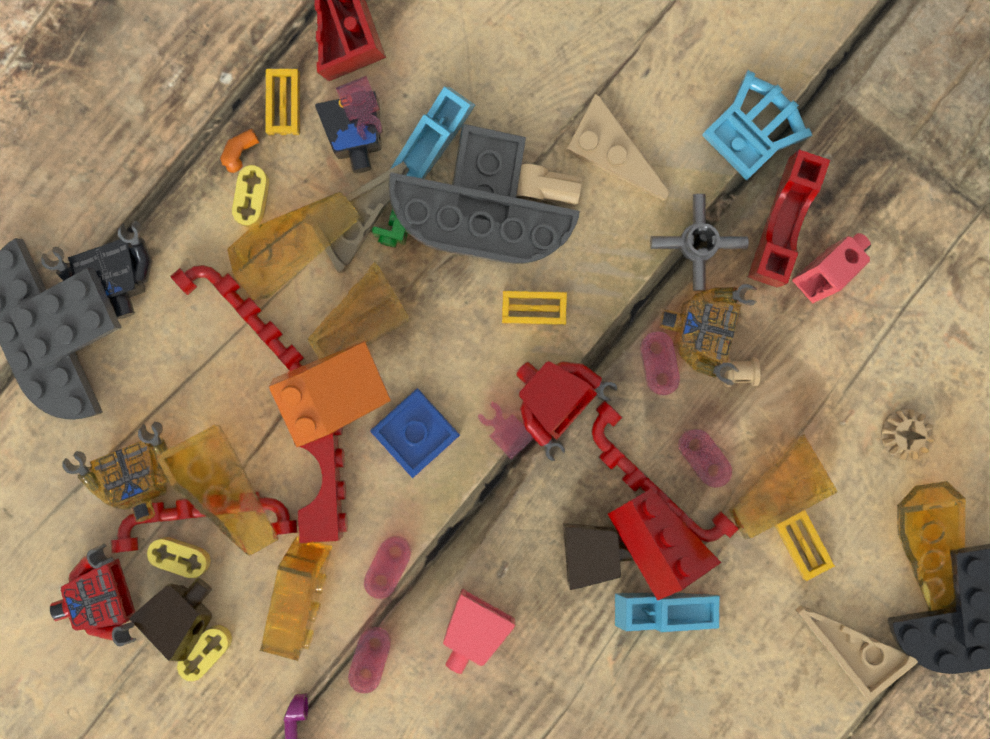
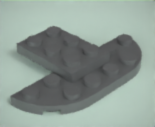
(480, 208)
(46, 329)

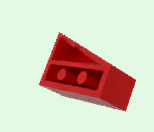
(345, 37)
(661, 544)

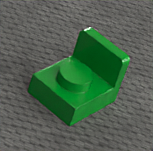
(388, 237)

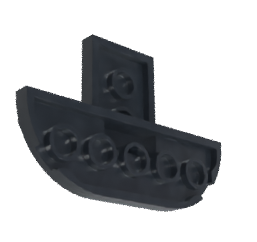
(958, 636)

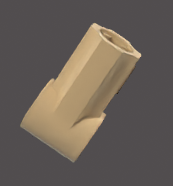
(539, 185)

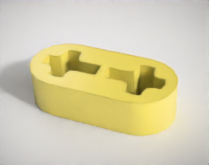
(258, 198)
(176, 564)
(210, 657)

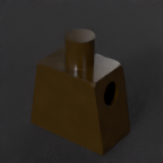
(592, 554)
(175, 619)

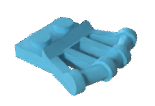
(741, 140)

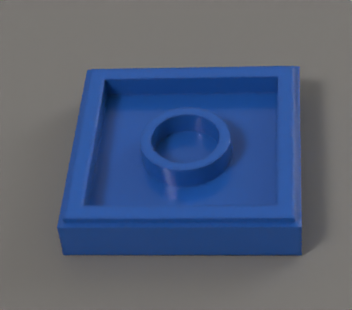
(415, 433)

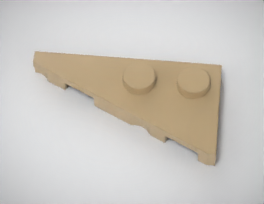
(608, 147)
(864, 659)

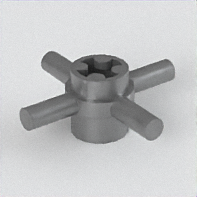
(707, 233)

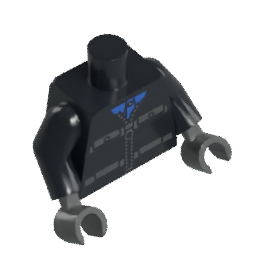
(120, 265)

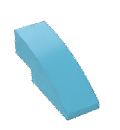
(434, 132)
(669, 614)

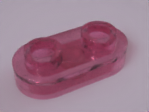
(664, 363)
(704, 457)
(388, 566)
(369, 658)

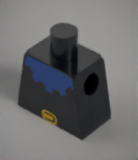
(344, 135)

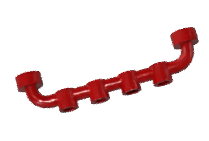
(246, 309)
(636, 478)
(186, 510)

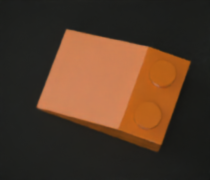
(329, 393)

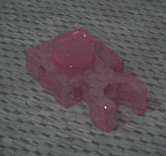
(360, 103)
(508, 433)

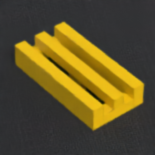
(283, 129)
(506, 307)
(820, 548)

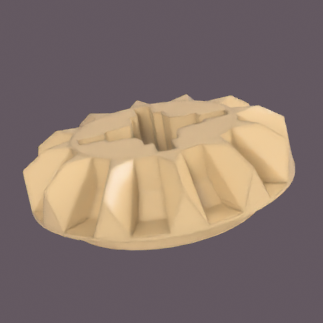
(901, 421)

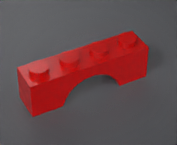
(778, 243)
(323, 517)

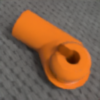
(234, 148)

